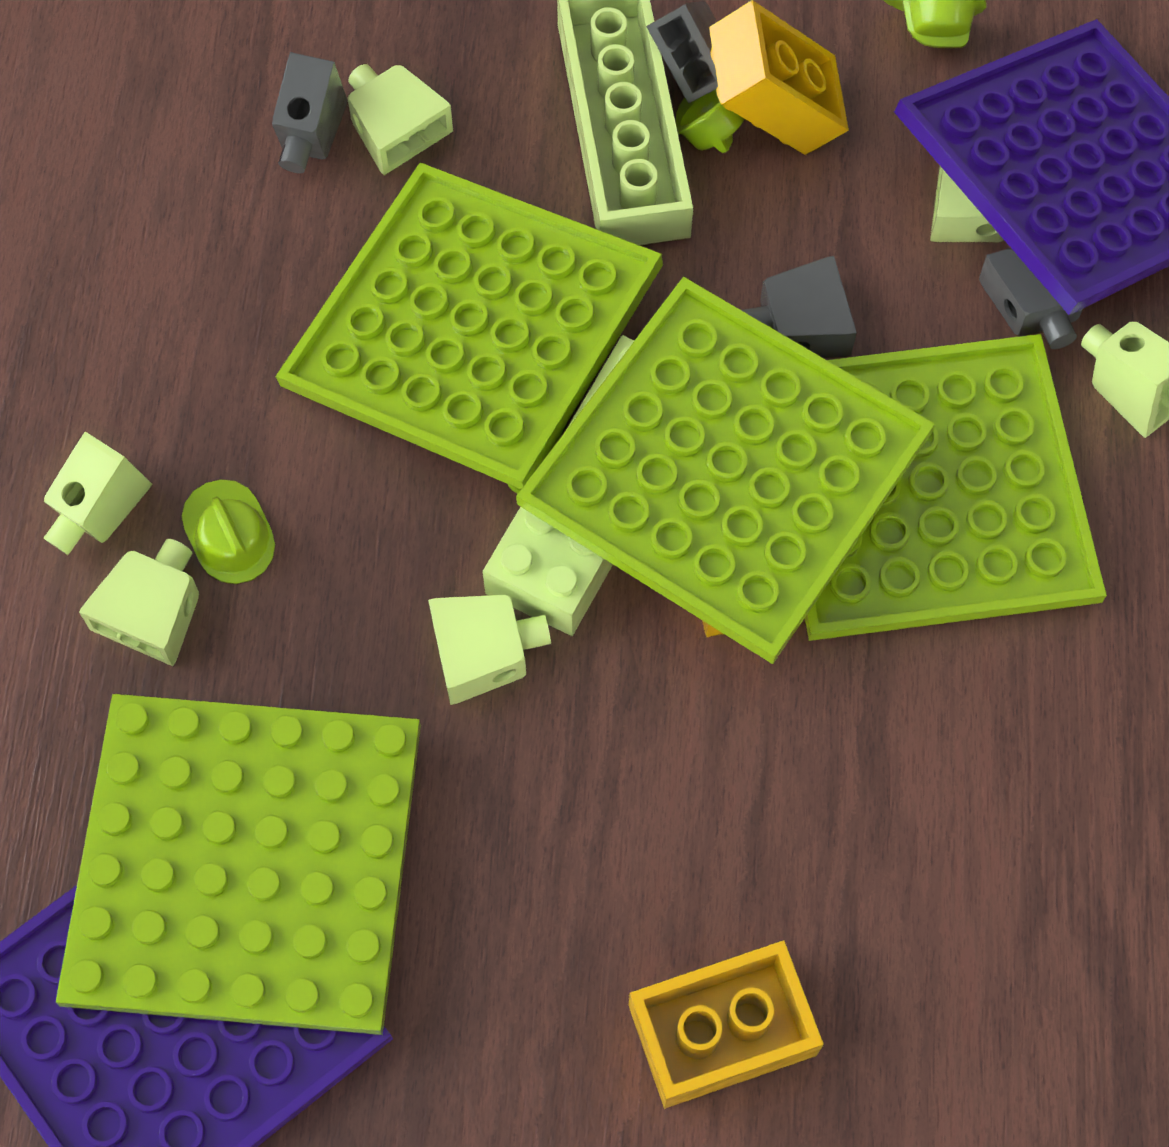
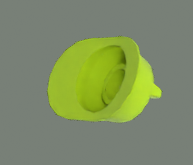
(939, 21)
(707, 123)
(228, 531)

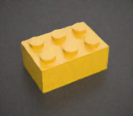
(777, 78)
(724, 1024)

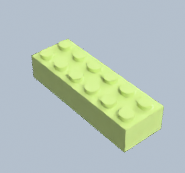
(625, 121)
(543, 566)

